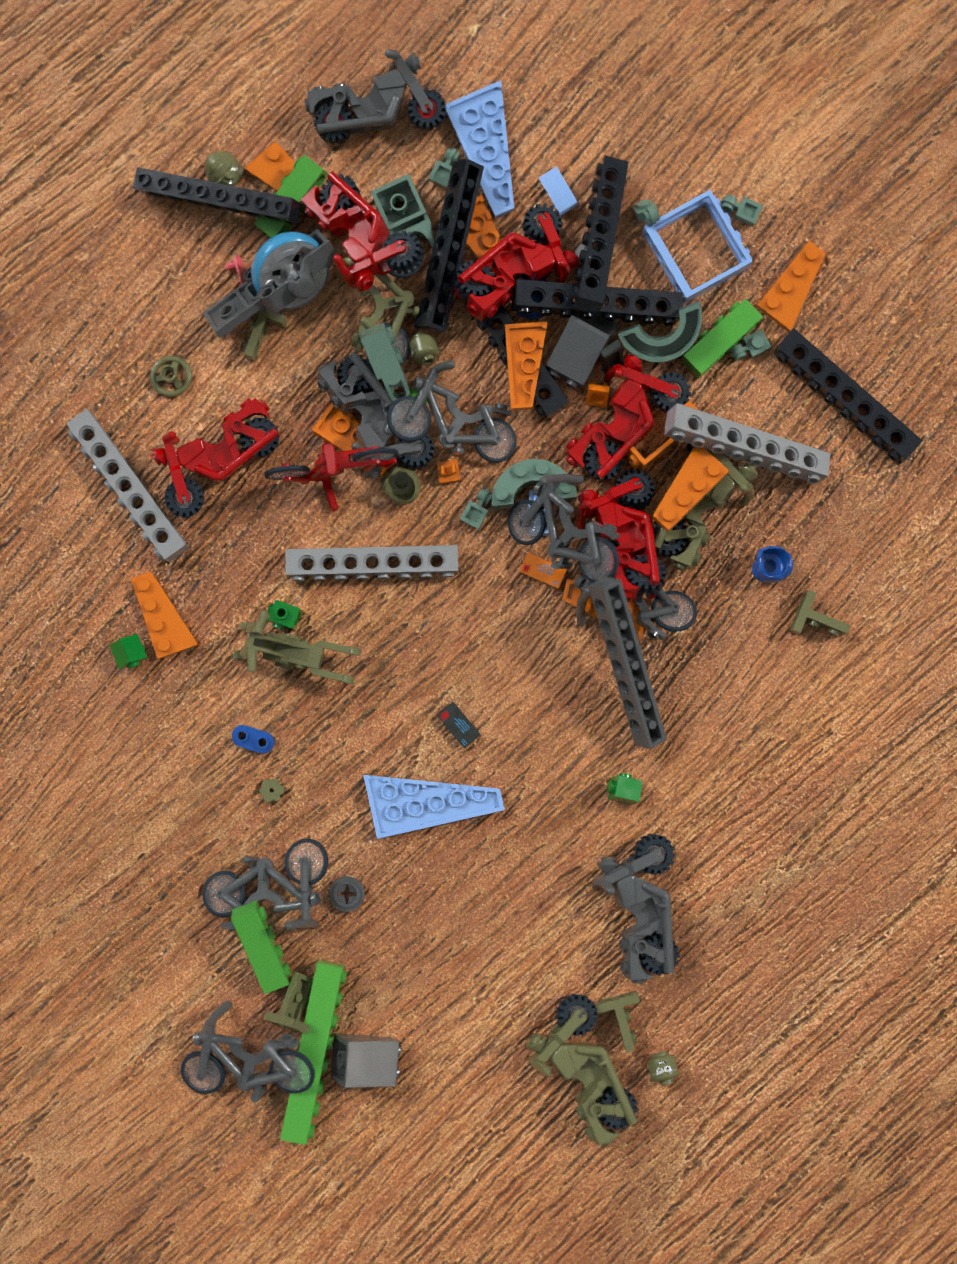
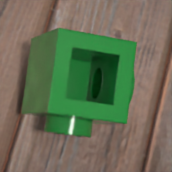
(284, 615)
(128, 652)
(624, 789)

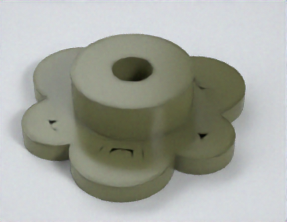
(269, 796)

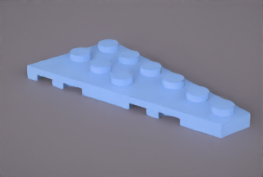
(483, 137)
(415, 804)

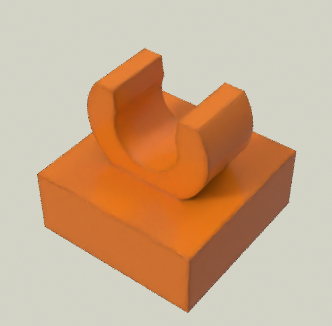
(597, 394)
(448, 471)

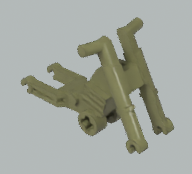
(288, 650)

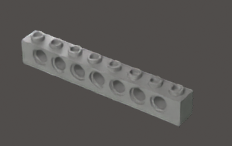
(86, 423)
(746, 444)
(296, 557)

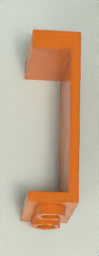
(638, 463)

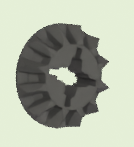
(339, 900)

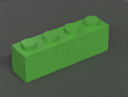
(296, 185)
(721, 338)
(260, 946)

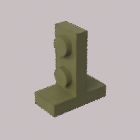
(258, 330)
(815, 619)
(293, 1005)
(622, 1015)

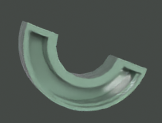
(666, 347)
(526, 474)

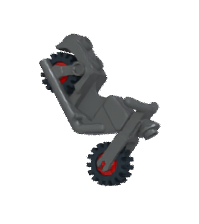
(380, 107)

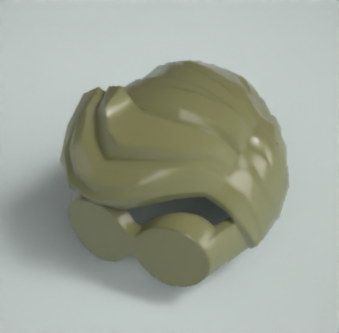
(223, 168)
(401, 485)

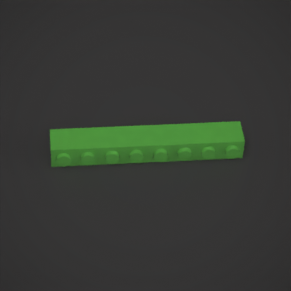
(314, 1045)

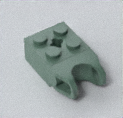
(411, 216)
(385, 358)

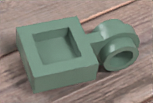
(441, 170)
(746, 210)
(646, 211)
(754, 343)
(474, 513)

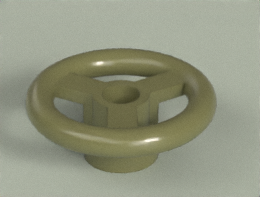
(165, 370)

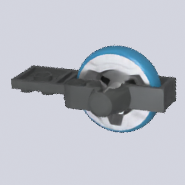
(302, 275)

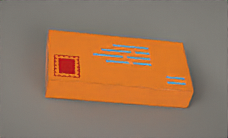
(542, 571)

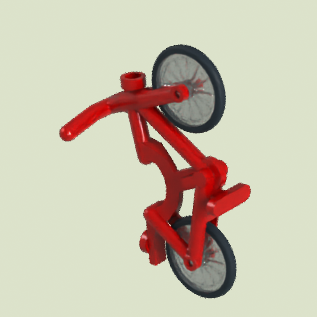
(334, 464)

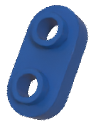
(252, 739)

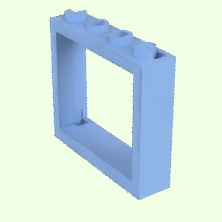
(723, 223)

